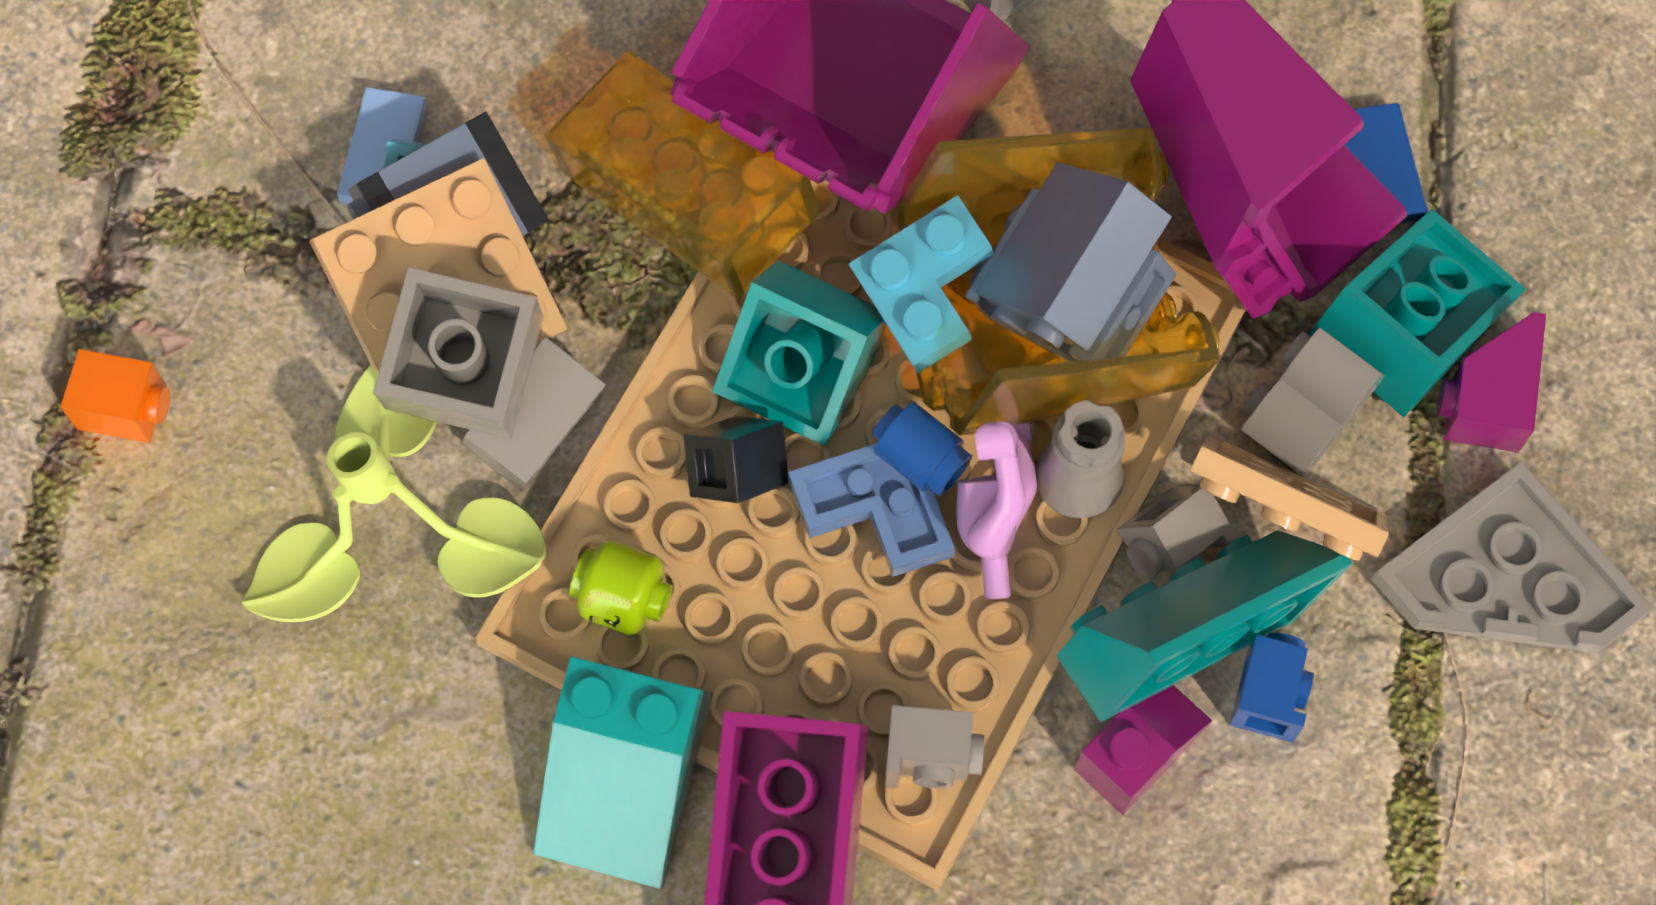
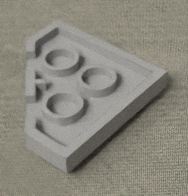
(1513, 573)

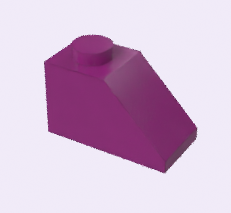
(1496, 390)
(1140, 746)

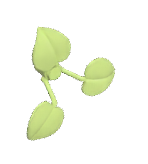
(307, 566)

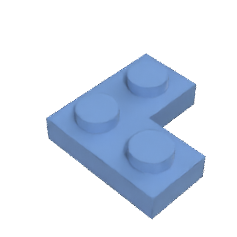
(864, 488)

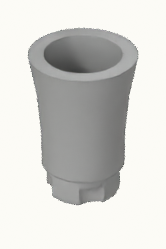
(1082, 463)

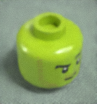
(620, 587)

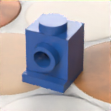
(1272, 687)

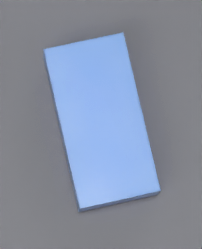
(381, 118)

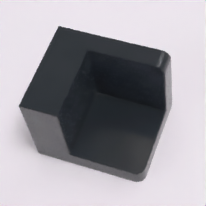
(736, 459)

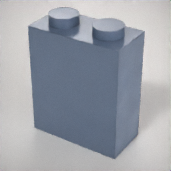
(1072, 257)

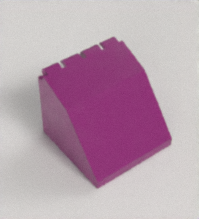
(846, 84)

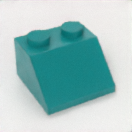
(799, 351)

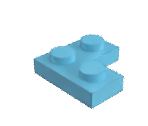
(907, 277)

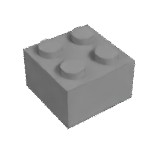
(459, 352)

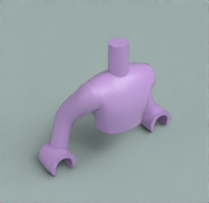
(995, 504)

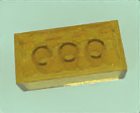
(681, 177)

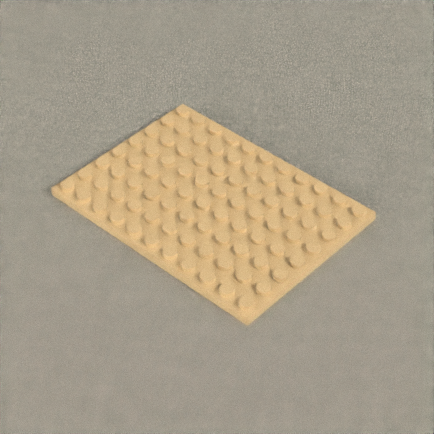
(819, 619)

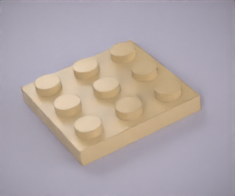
(443, 228)
(1291, 498)

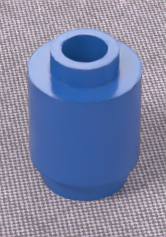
(921, 448)

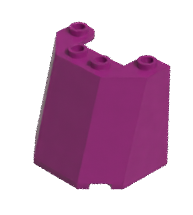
(1259, 152)

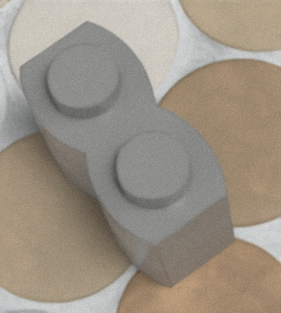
(1310, 401)

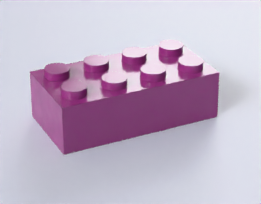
(786, 811)

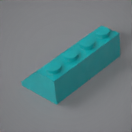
(1195, 618)

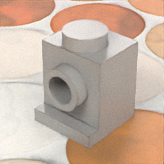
(1175, 530)
(932, 747)

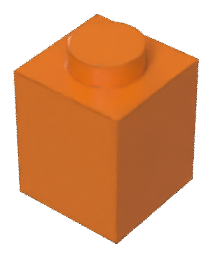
(115, 396)

